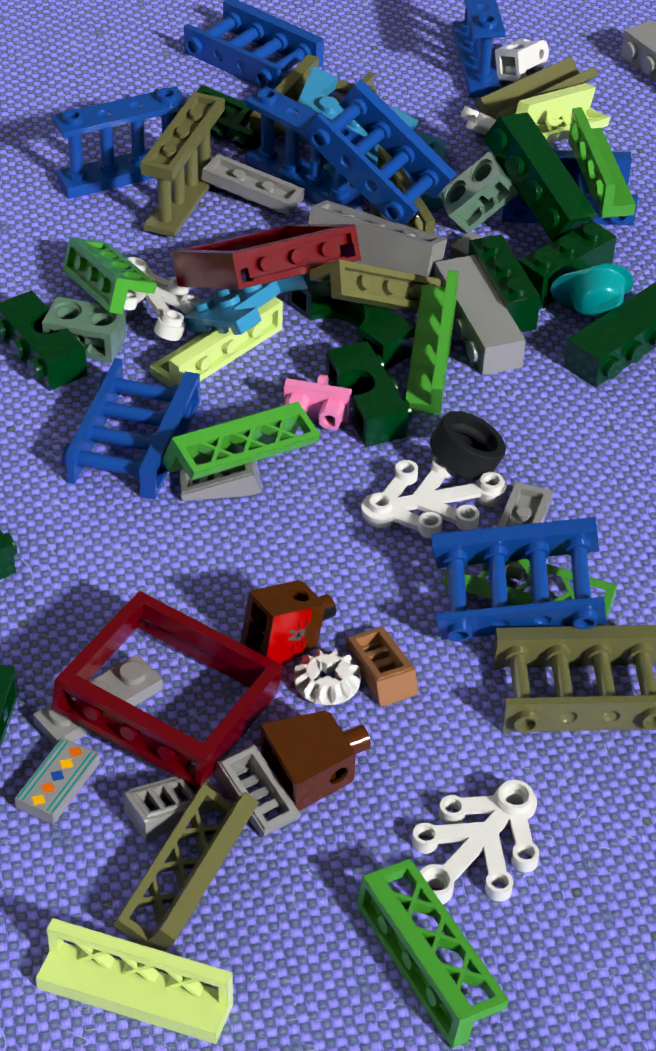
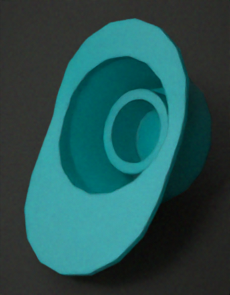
(594, 289)

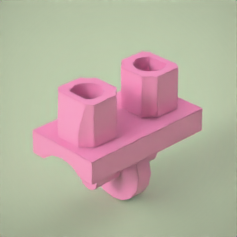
(320, 400)

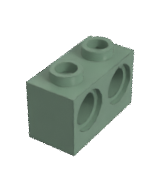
(478, 193)
(91, 324)

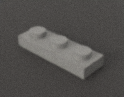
(253, 184)
(525, 506)
(129, 681)

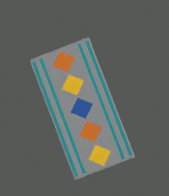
(57, 780)

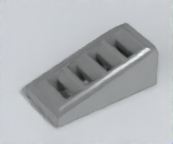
(225, 484)
(251, 760)
(160, 821)

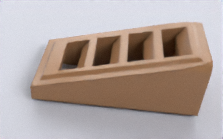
(384, 669)

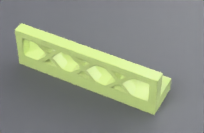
(554, 110)
(215, 350)
(134, 984)

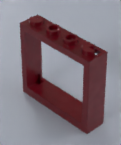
(265, 255)
(145, 733)

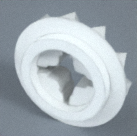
(327, 689)

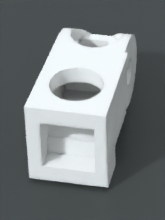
(518, 57)

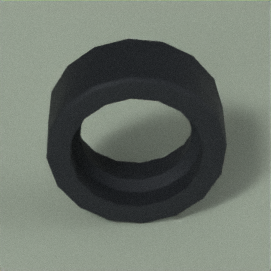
(467, 444)

